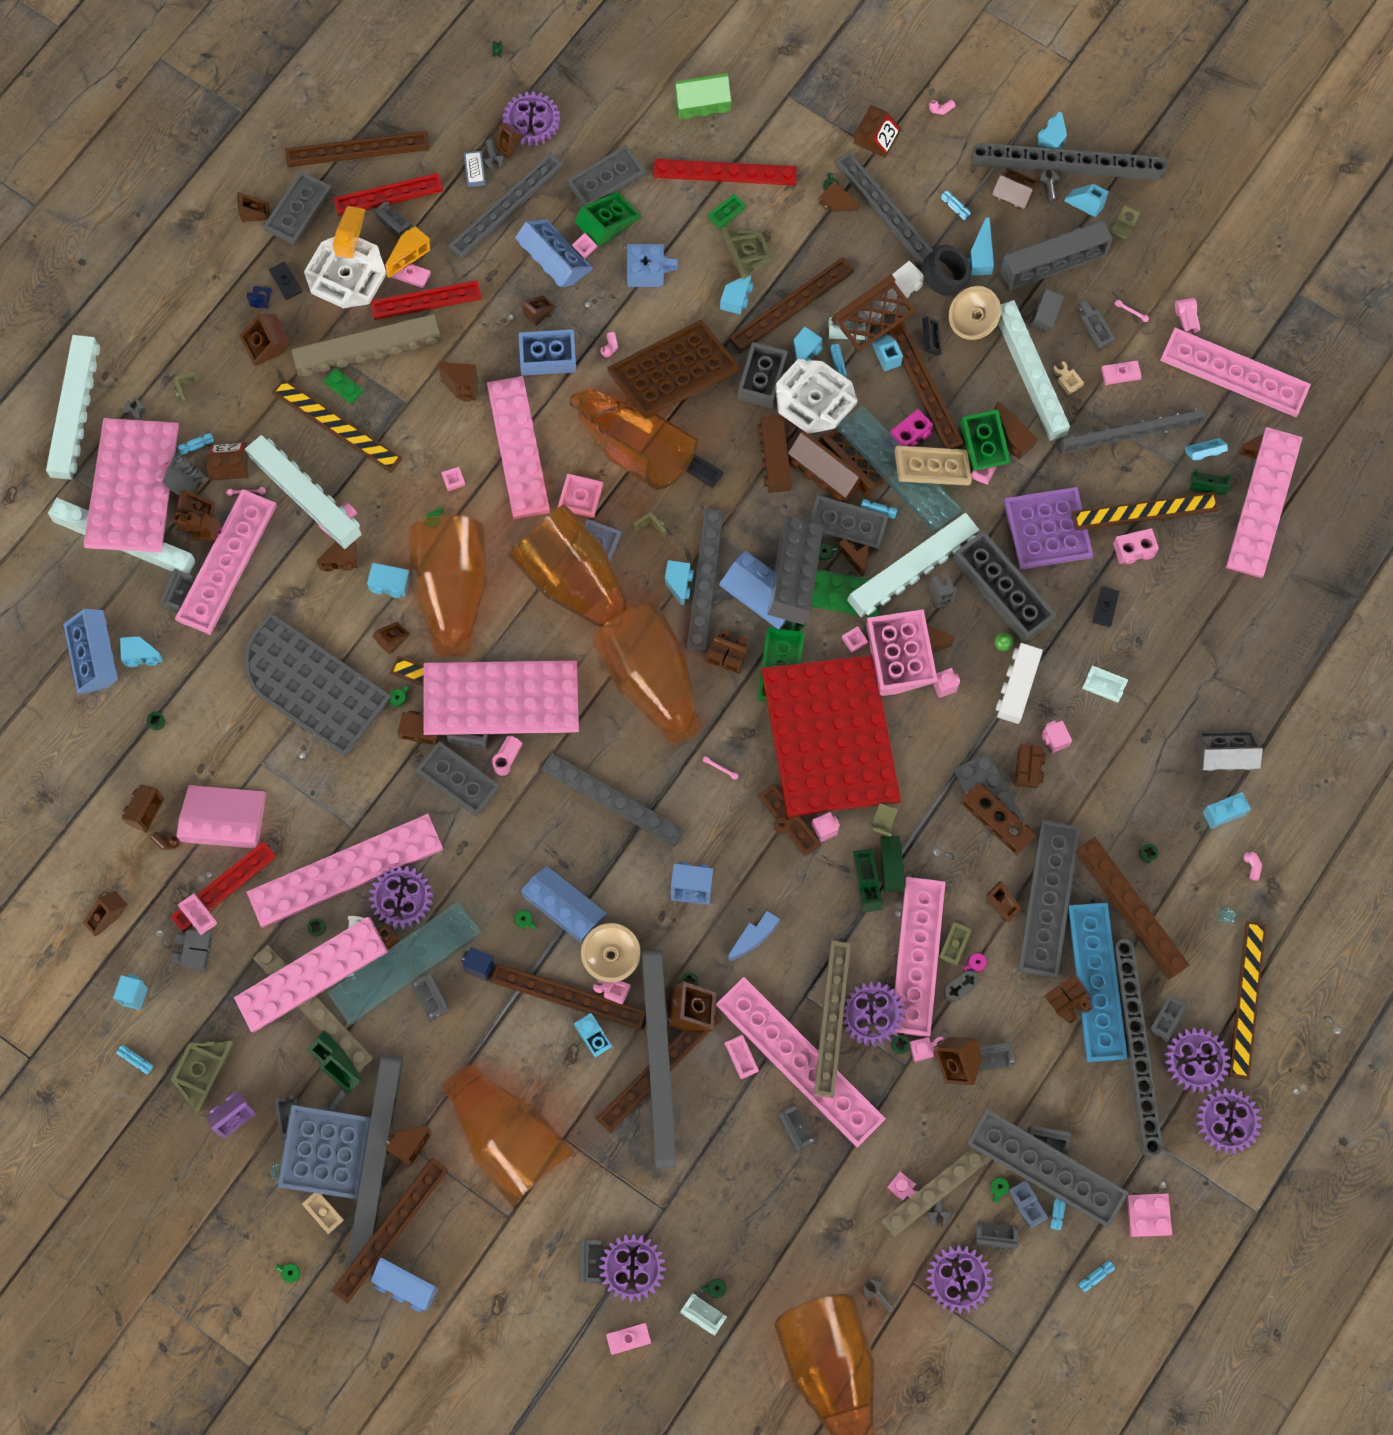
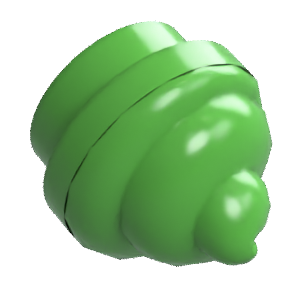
(1004, 641)

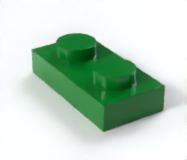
(726, 211)
(343, 386)

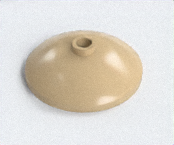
(968, 307)
(610, 939)

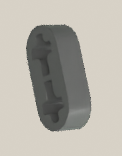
(958, 983)

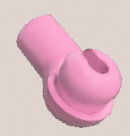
(937, 108)
(611, 347)
(1256, 864)

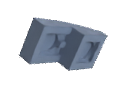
(1028, 1204)

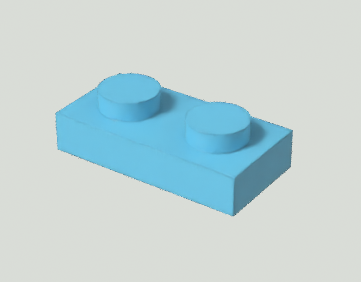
(1207, 448)

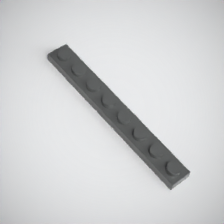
(505, 206)
(884, 207)
(1136, 430)
(705, 580)
(612, 800)

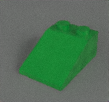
(606, 218)
(984, 440)

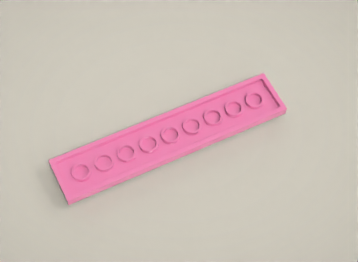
(344, 871)
(798, 1060)

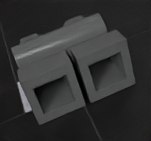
(194, 950)

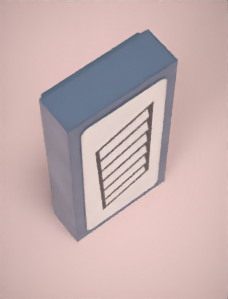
(474, 169)

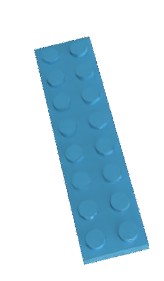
(1097, 969)

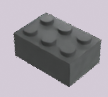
(760, 375)

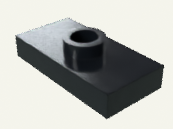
(285, 280)
(931, 336)
(704, 471)
(1105, 607)

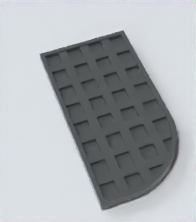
(311, 685)

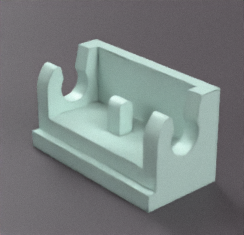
(835, 332)
(1105, 684)
(703, 1314)

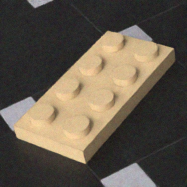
(933, 465)

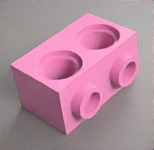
(1133, 542)

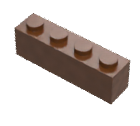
(775, 454)

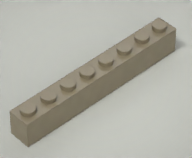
(366, 345)

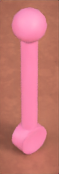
(1145, 318)
(261, 491)
(734, 775)

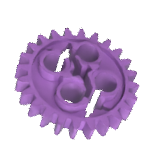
(548, 119)
(383, 894)
(890, 1011)
(1199, 1078)
(1210, 1117)
(650, 1269)
(976, 1274)

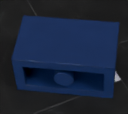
(478, 963)

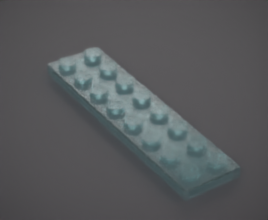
(878, 449)
(404, 963)

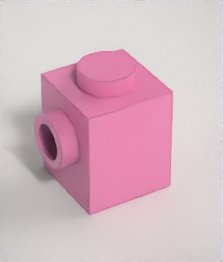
(947, 682)
(1056, 736)
(825, 826)

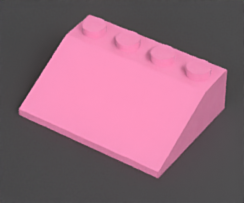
(901, 651)
(221, 816)

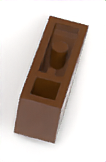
(1017, 436)

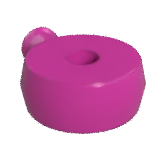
(973, 965)

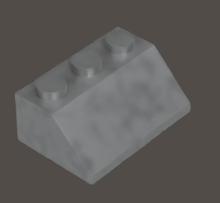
(1229, 750)

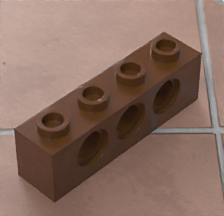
(1015, 843)

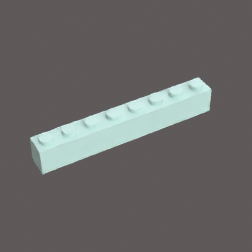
(1032, 372)
(72, 407)
(303, 491)
(76, 519)
(912, 565)

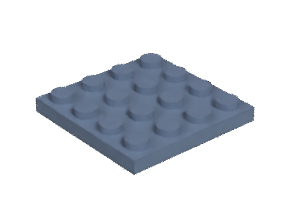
(324, 1152)

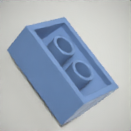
(403, 1285)

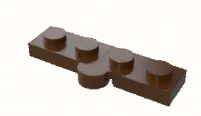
(793, 826)

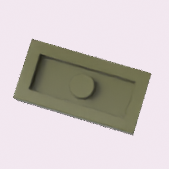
(955, 944)

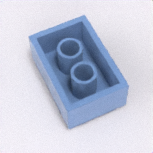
(547, 352)
(691, 883)

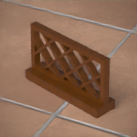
(861, 304)
(866, 485)

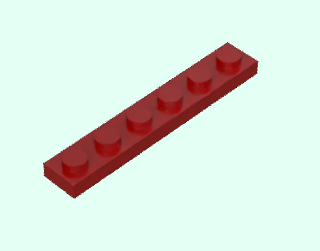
(391, 193)
(426, 300)
(229, 882)

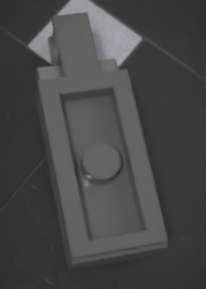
(1095, 325)

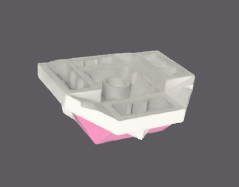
(356, 289)
(817, 381)

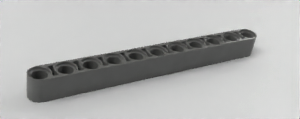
(1061, 165)
(1133, 1056)
(658, 1059)
(376, 1154)

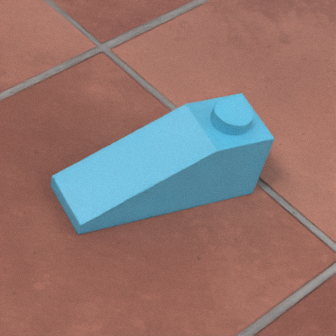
(981, 254)

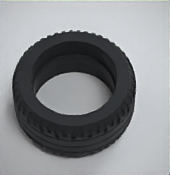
(937, 279)

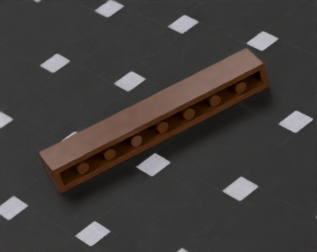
(1132, 908)

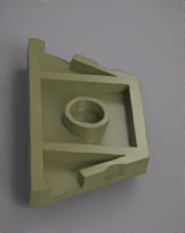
(747, 250)
(200, 1070)

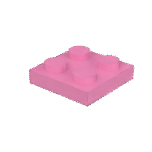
(581, 495)
(1149, 1215)

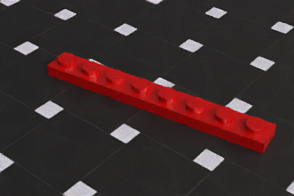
(725, 172)

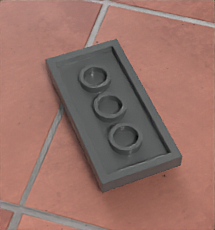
(606, 176)
(297, 208)
(849, 522)
(985, 772)
(457, 779)

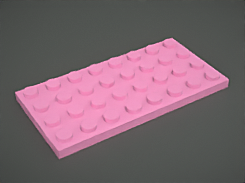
(127, 490)
(500, 697)

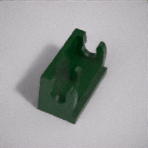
(1209, 483)

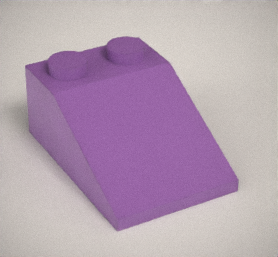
(230, 1115)

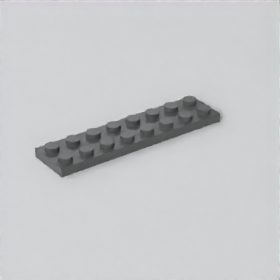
(1049, 899)
(1047, 1168)

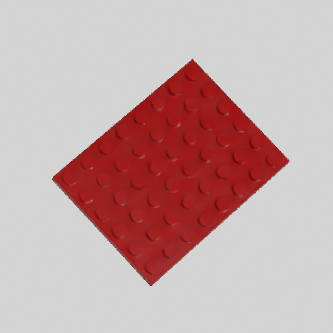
(830, 736)

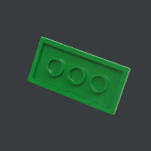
(833, 590)
(780, 649)

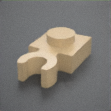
(1068, 379)

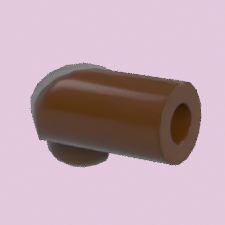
(165, 844)

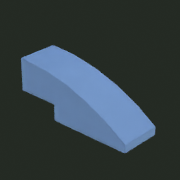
(754, 936)

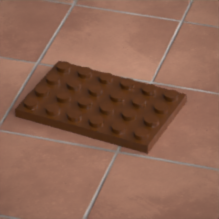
(673, 369)

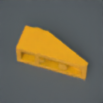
(348, 232)
(408, 249)

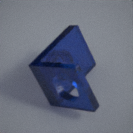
(259, 300)

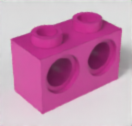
(908, 429)

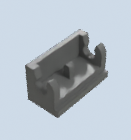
(392, 220)
(1046, 310)
(176, 590)
(942, 594)
(477, 741)
(430, 997)
(1169, 1019)
(996, 1056)
(283, 1109)
(796, 1128)
(1057, 1139)
(996, 1236)
(590, 1256)

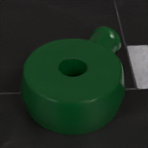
(829, 181)
(829, 551)
(710, 1288)

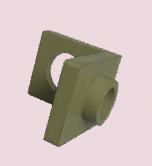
(1123, 226)
(179, 380)
(655, 522)
(884, 819)

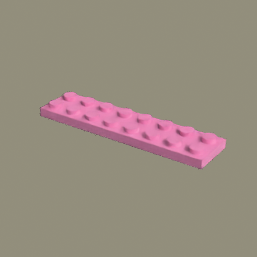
(1235, 372)
(518, 447)
(1264, 502)
(226, 562)
(919, 953)
(310, 974)

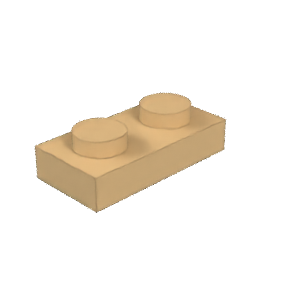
(323, 1212)

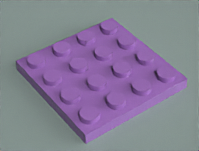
(1045, 529)

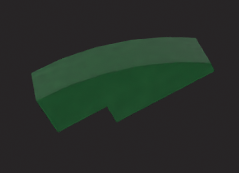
(892, 864)
(867, 880)
(334, 1061)

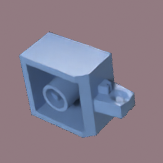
(648, 265)

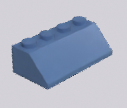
(553, 252)
(752, 585)
(90, 651)
(563, 903)

